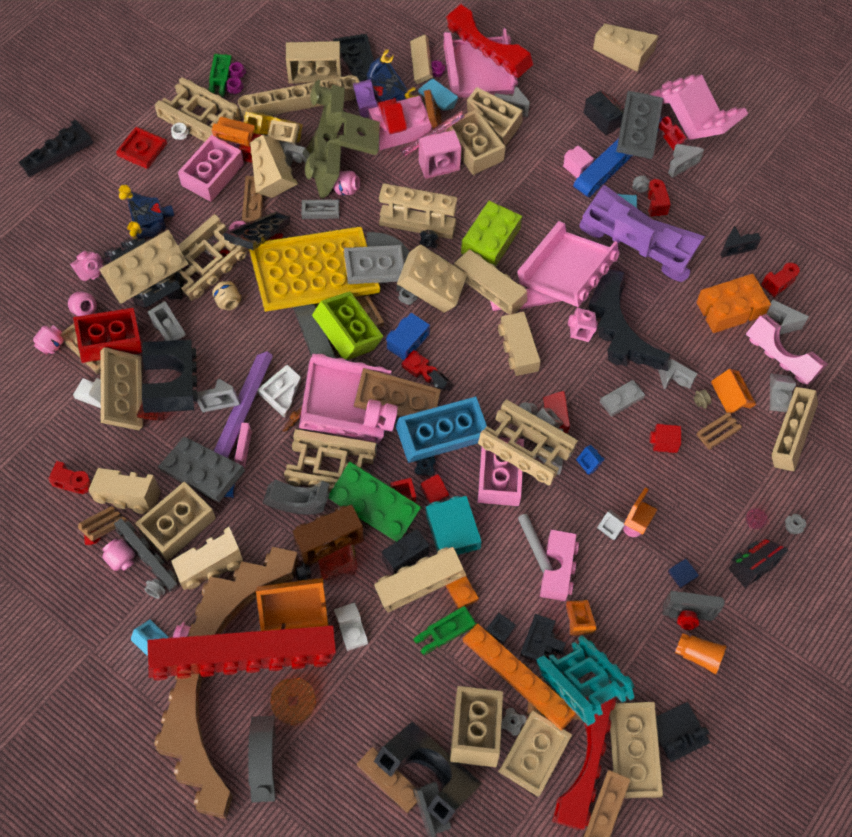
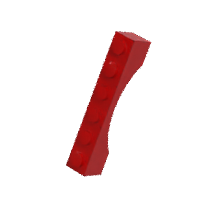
(511, 57)
(574, 804)

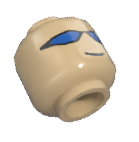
(226, 295)

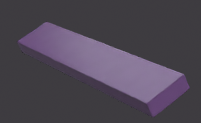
(246, 398)

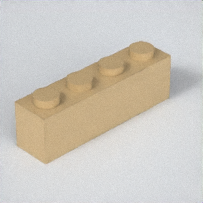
(492, 283)
(795, 429)
(419, 579)

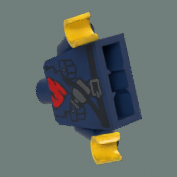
(386, 82)
(145, 214)

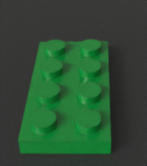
(374, 501)

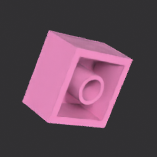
(439, 154)

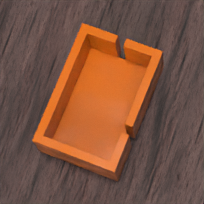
(733, 303)
(294, 603)

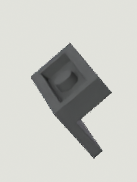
(424, 797)

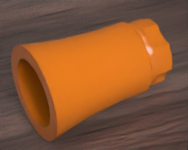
(701, 652)

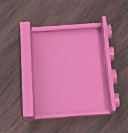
(471, 69)
(567, 265)
(331, 396)

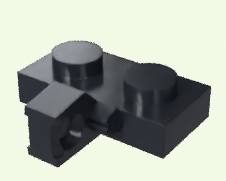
(541, 639)

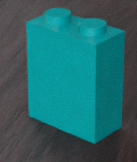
(453, 525)

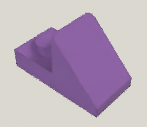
(364, 97)

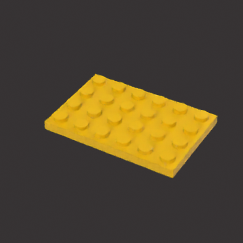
(307, 269)

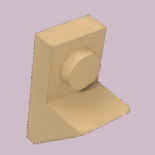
(284, 131)

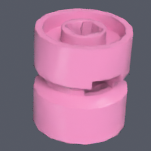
(375, 409)

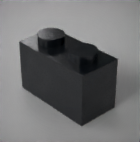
(405, 552)

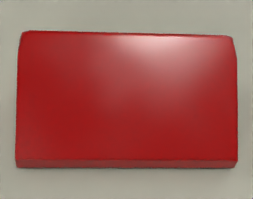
(558, 405)

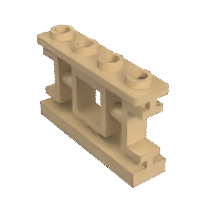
(201, 96)
(400, 216)
(195, 245)
(536, 431)
(327, 446)

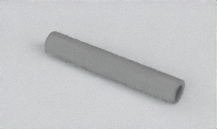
(535, 543)

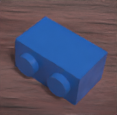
(407, 336)

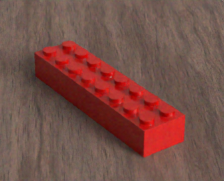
(240, 652)

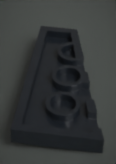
(356, 54)
(64, 145)
(258, 231)

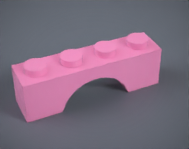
(766, 334)

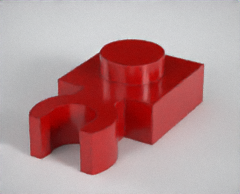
(673, 134)
(417, 365)

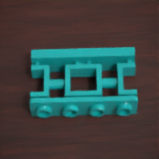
(575, 666)

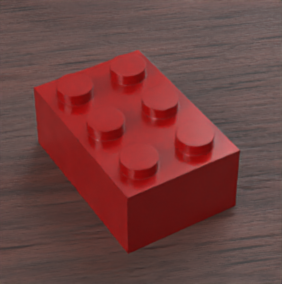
(109, 330)

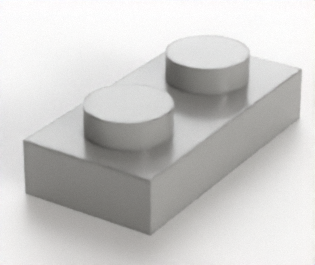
(622, 398)

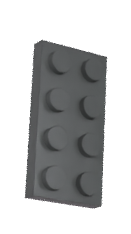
(639, 124)
(201, 469)

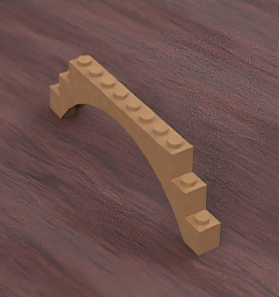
(181, 727)

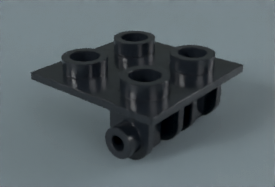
(680, 732)

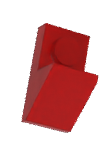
(392, 116)

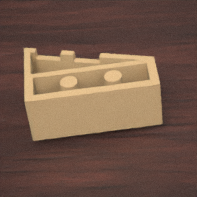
(625, 45)
(499, 115)
(269, 166)
(125, 491)
(210, 560)

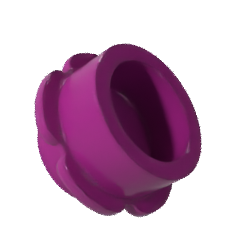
(437, 68)
(237, 70)
(234, 85)

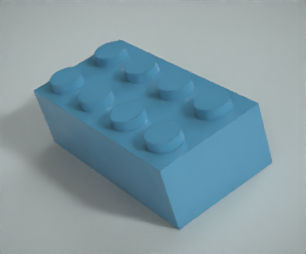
(441, 429)

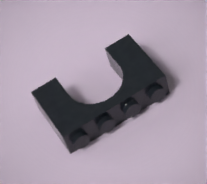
(176, 394)
(415, 746)

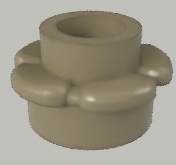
(702, 398)

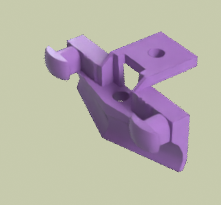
(627, 224)

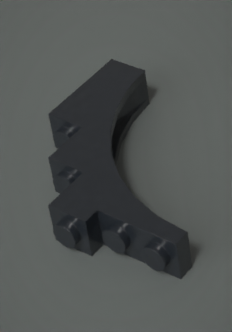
(624, 344)

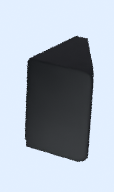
(177, 294)

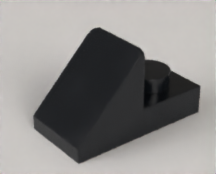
(737, 244)

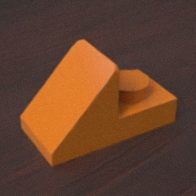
(580, 618)

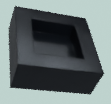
(440, 380)
(501, 628)

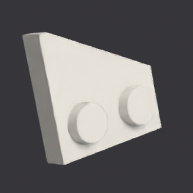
(281, 389)

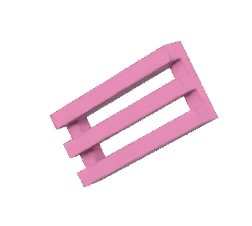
(243, 444)

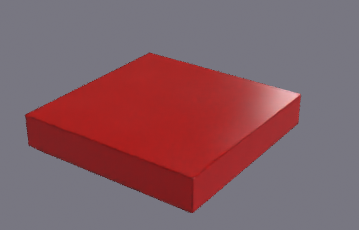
(141, 147)

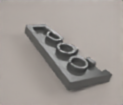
(145, 555)

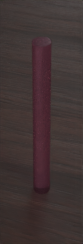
(437, 130)

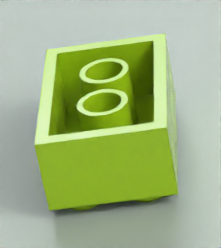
(492, 233)
(347, 325)

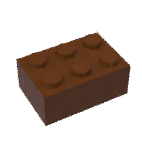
(328, 534)

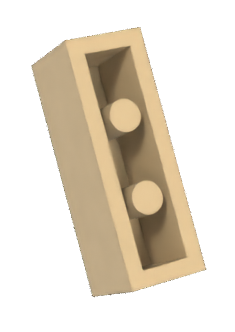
(519, 344)

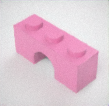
(557, 583)

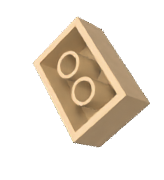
(312, 61)
(478, 142)
(432, 278)
(175, 521)
(477, 726)

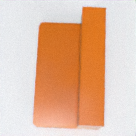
(233, 131)
(732, 391)
(640, 514)

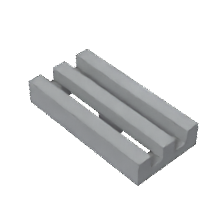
(323, 211)

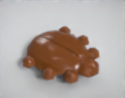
(294, 417)

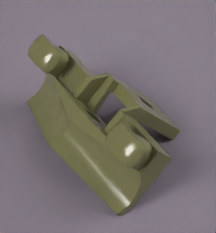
(325, 156)

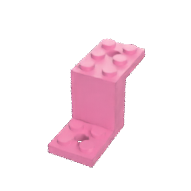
(697, 107)

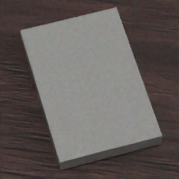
(373, 264)

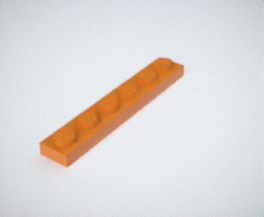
(519, 677)

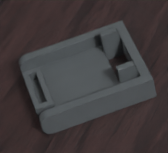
(704, 606)

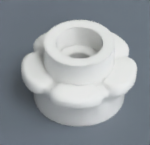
(177, 128)

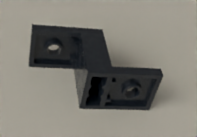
(150, 294)

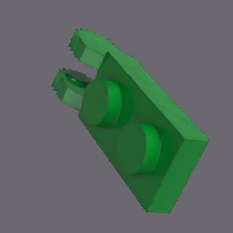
(220, 73)
(446, 629)

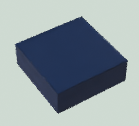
(683, 573)

